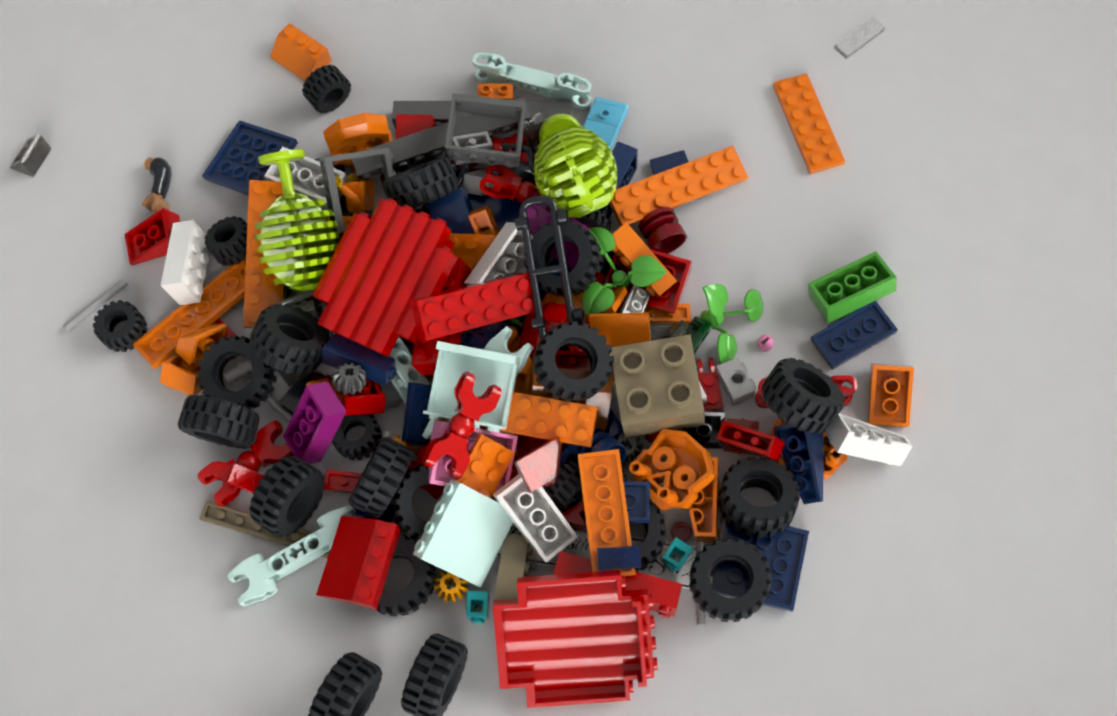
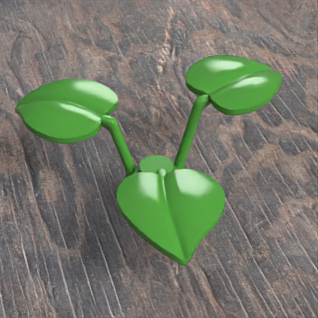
(645, 272)
(716, 300)

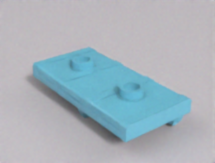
(606, 119)

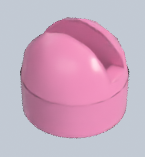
(768, 345)

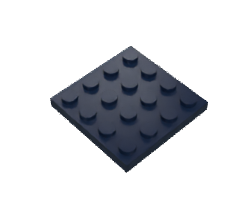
(238, 156)
(785, 557)

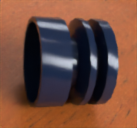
(601, 442)

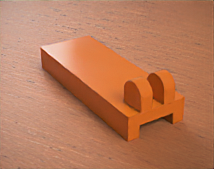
(661, 317)

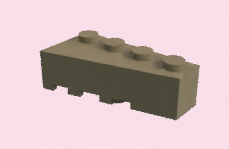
(512, 566)

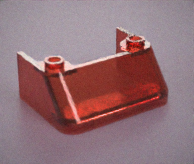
(537, 464)

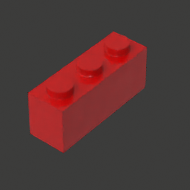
(750, 440)

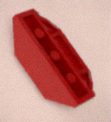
(554, 315)

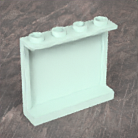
(487, 367)
(464, 533)

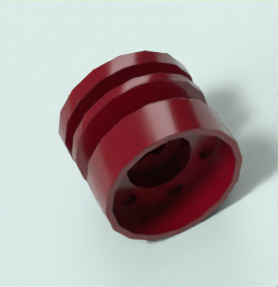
(662, 230)

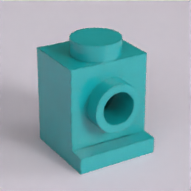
(680, 549)
(475, 599)

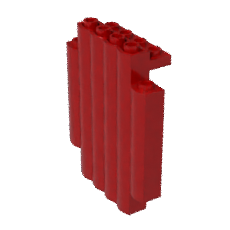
(379, 270)
(575, 639)

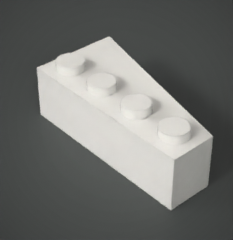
(867, 441)

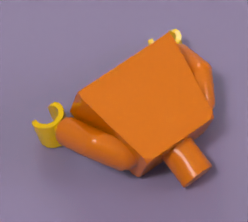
(358, 193)

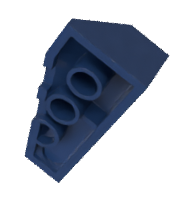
(804, 459)

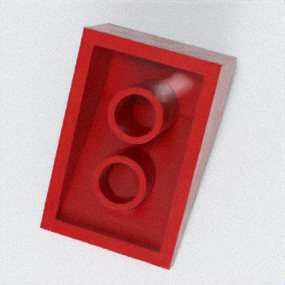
(150, 237)

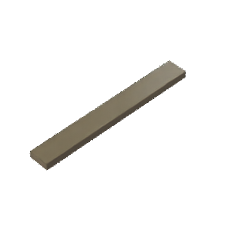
(242, 522)

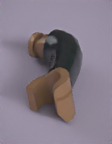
(162, 178)

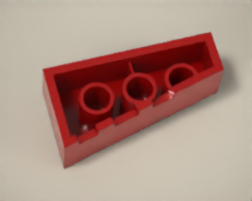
(367, 401)

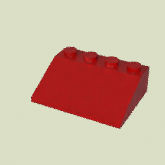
(669, 300)
(359, 561)

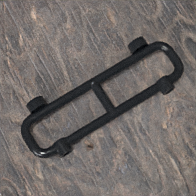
(559, 217)

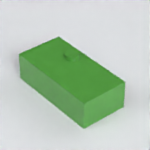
(852, 287)

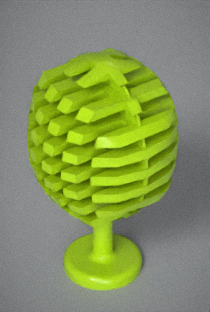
(574, 166)
(295, 231)

